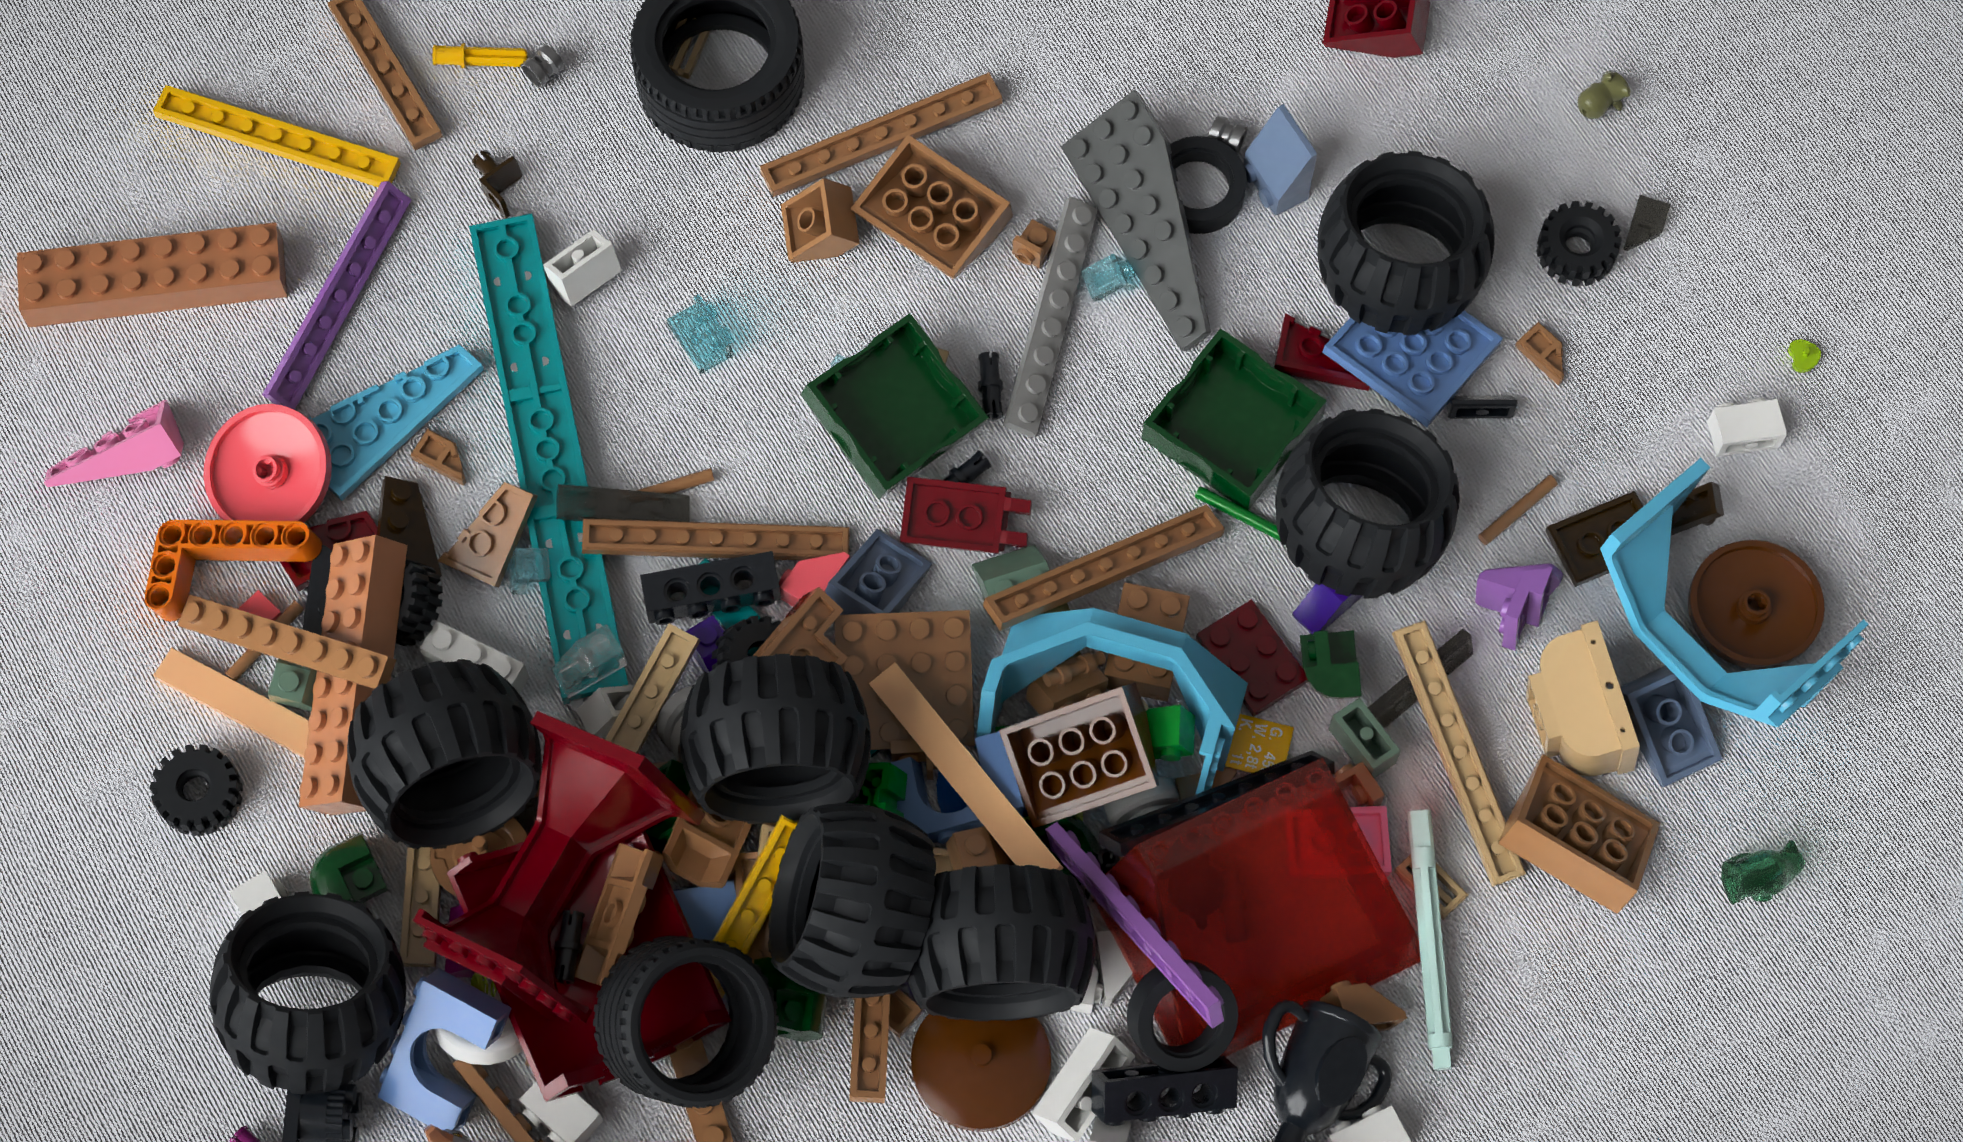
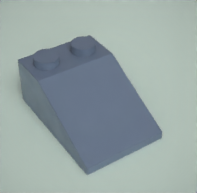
(1281, 163)
(878, 577)
(1670, 726)

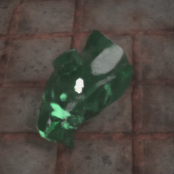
(1761, 873)

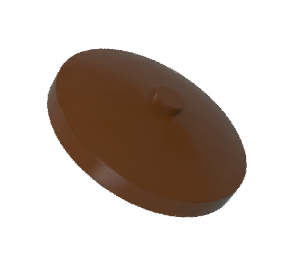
(1756, 604)
(980, 1071)

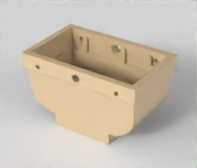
(1577, 710)

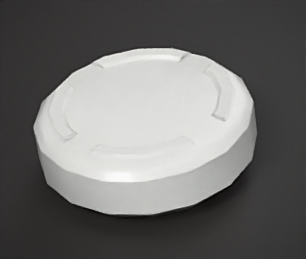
(501, 1050)

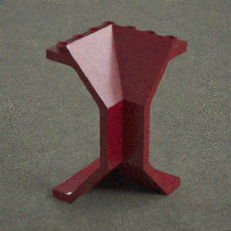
(587, 803)

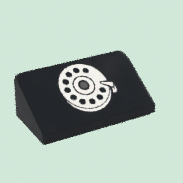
(1481, 407)

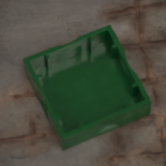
(894, 406)
(1233, 419)

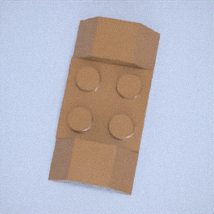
(705, 851)
(617, 911)

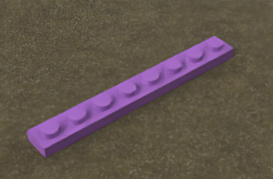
(337, 296)
(1142, 931)

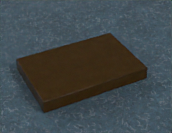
(1582, 535)

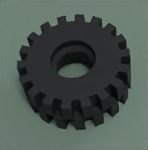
(1581, 223)
(417, 603)
(741, 638)
(207, 811)

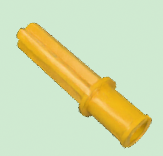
(478, 56)

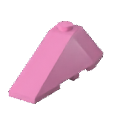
(142, 446)

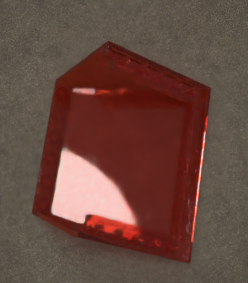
(1270, 899)

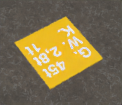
(1258, 744)

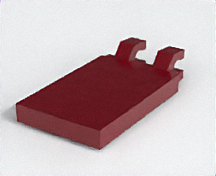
(960, 516)

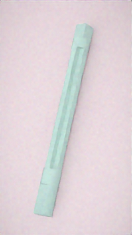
(1430, 937)

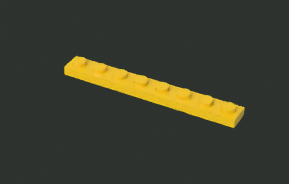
(276, 137)

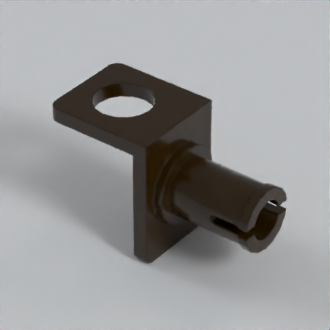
(497, 178)

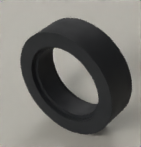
(1229, 163)
(1194, 1054)

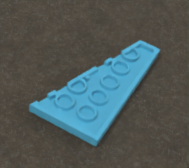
(383, 418)

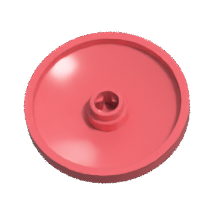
(267, 466)

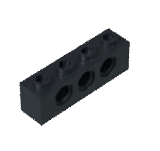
(723, 574)
(1114, 1086)

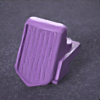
(1518, 595)

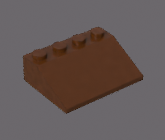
(1082, 755)

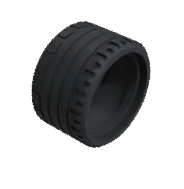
(748, 1036)

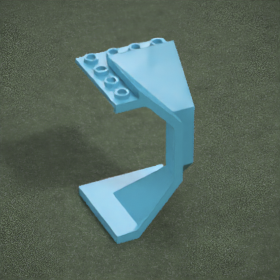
(1639, 569)
(1048, 639)

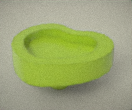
(1804, 355)

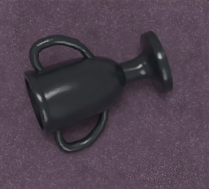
(1321, 1067)

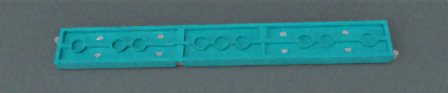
(542, 431)

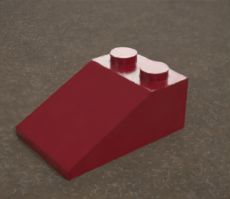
(1377, 26)

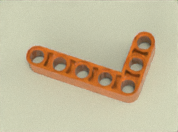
(221, 547)

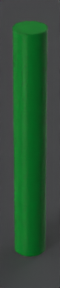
(1237, 512)

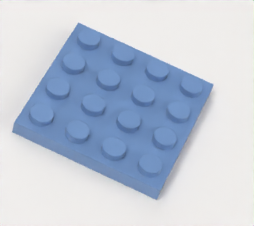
(1415, 370)

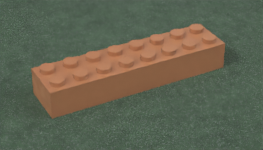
(151, 275)
(362, 612)

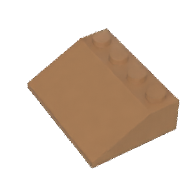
(933, 208)
(1580, 834)

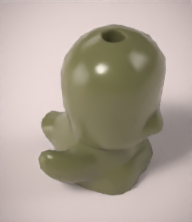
(1599, 96)

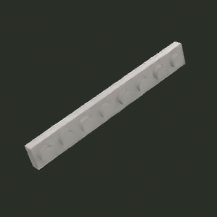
(1050, 317)

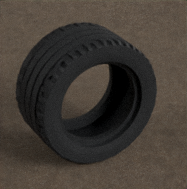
(723, 117)

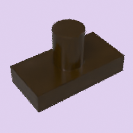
(1700, 507)

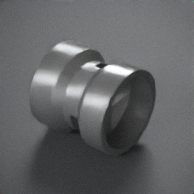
(542, 66)
(1228, 133)

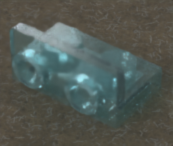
(701, 335)

